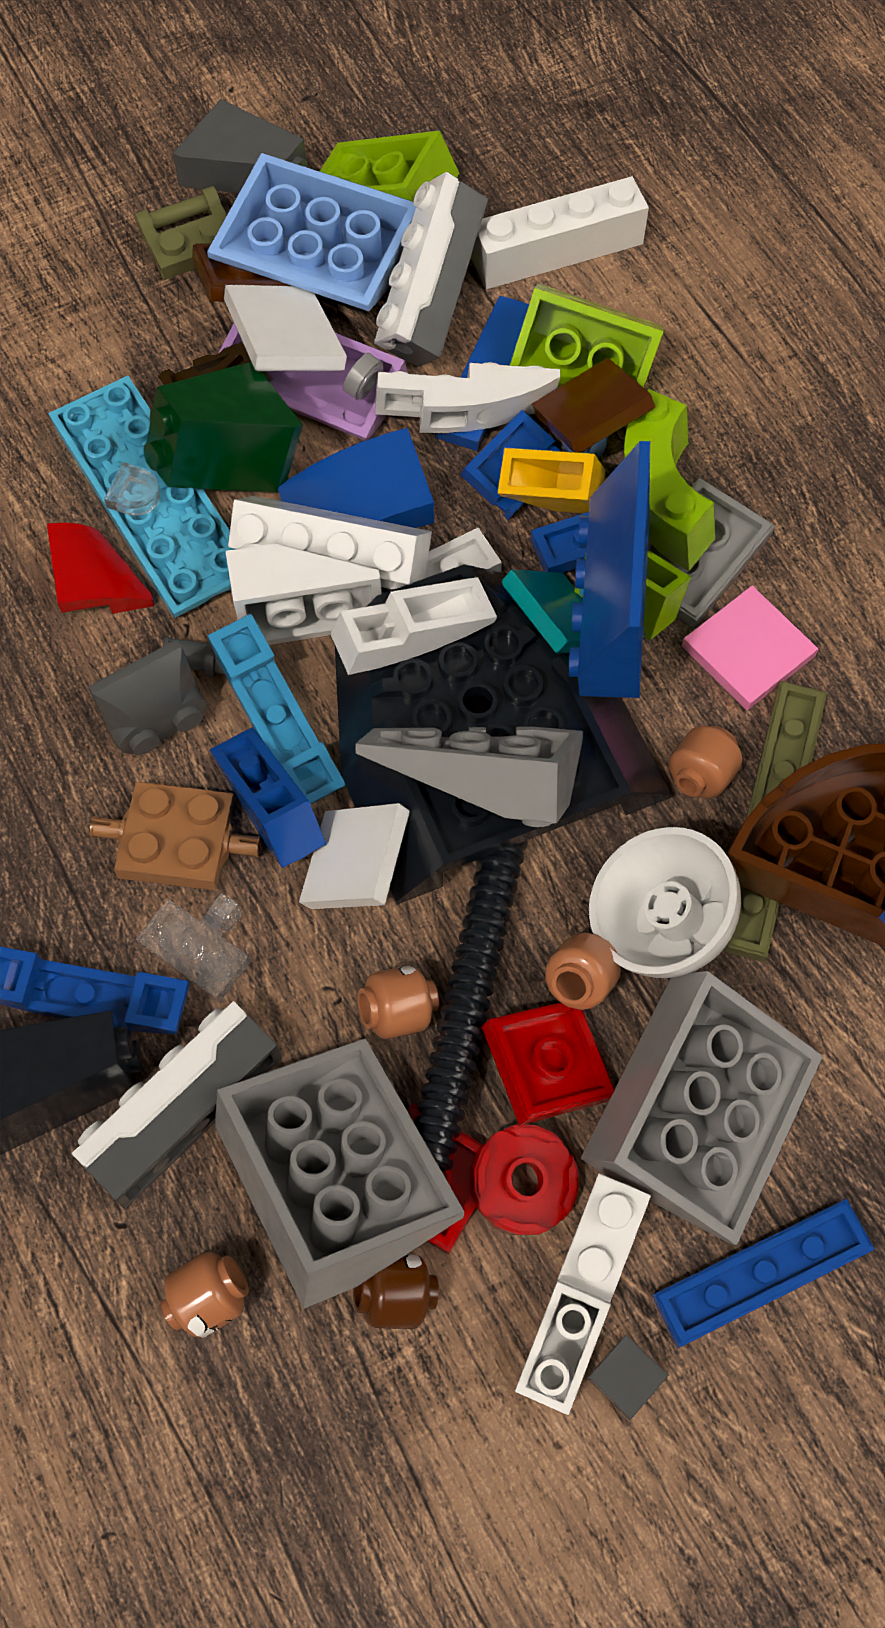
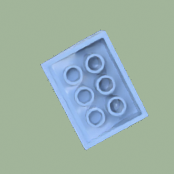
(314, 232)

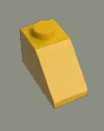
(551, 478)

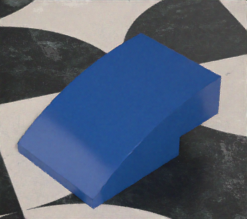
(368, 480)

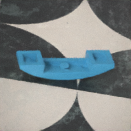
(273, 709)

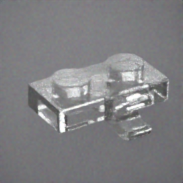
(196, 946)

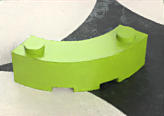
(678, 515)

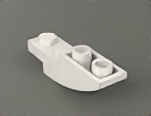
(454, 404)
(582, 1294)

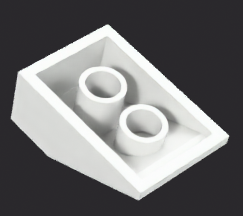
(296, 591)

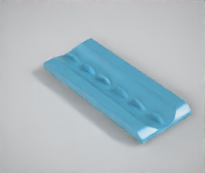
(184, 536)

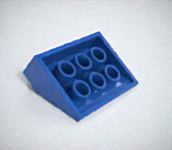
(613, 582)

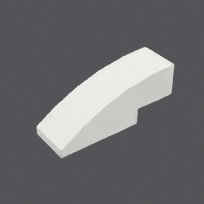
(411, 624)

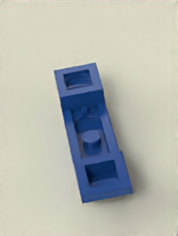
(66, 991)

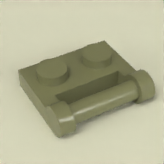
(174, 247)

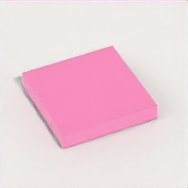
(749, 647)

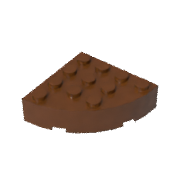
(822, 842)

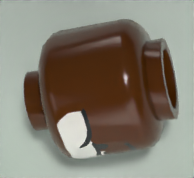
(398, 1295)

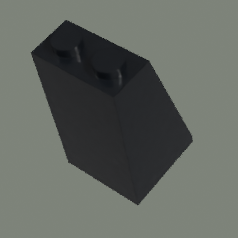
(61, 1072)

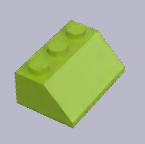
(579, 333)

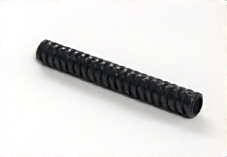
(467, 1001)

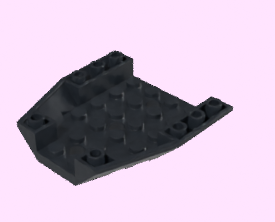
(526, 688)

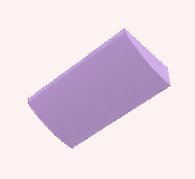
(321, 393)

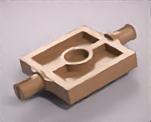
(175, 836)

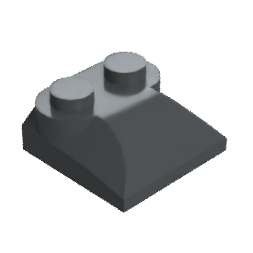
(149, 700)

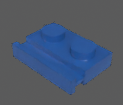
(485, 469)

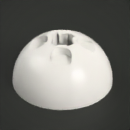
(644, 894)

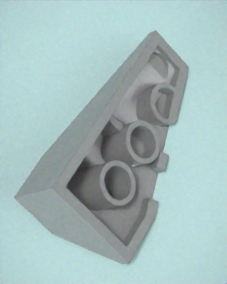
(508, 775)

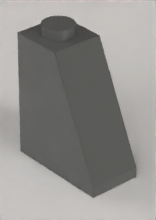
(228, 146)

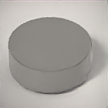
(363, 376)

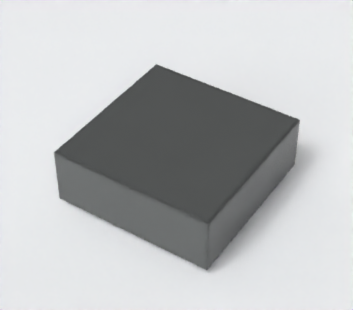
(627, 1377)

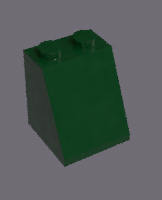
(222, 432)

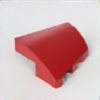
(92, 572)

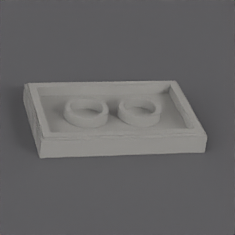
(737, 540)

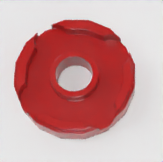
(493, 1185)

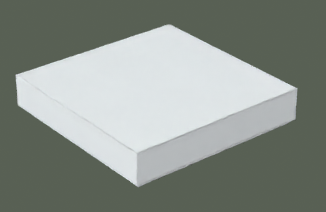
(357, 857)

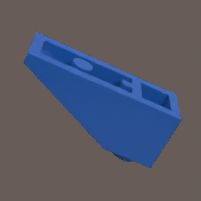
(269, 797)

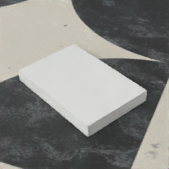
(284, 328)

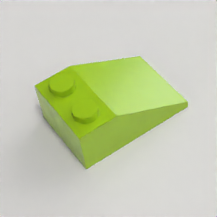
(392, 163)

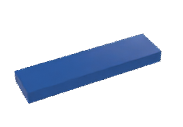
(495, 346)
(762, 1273)

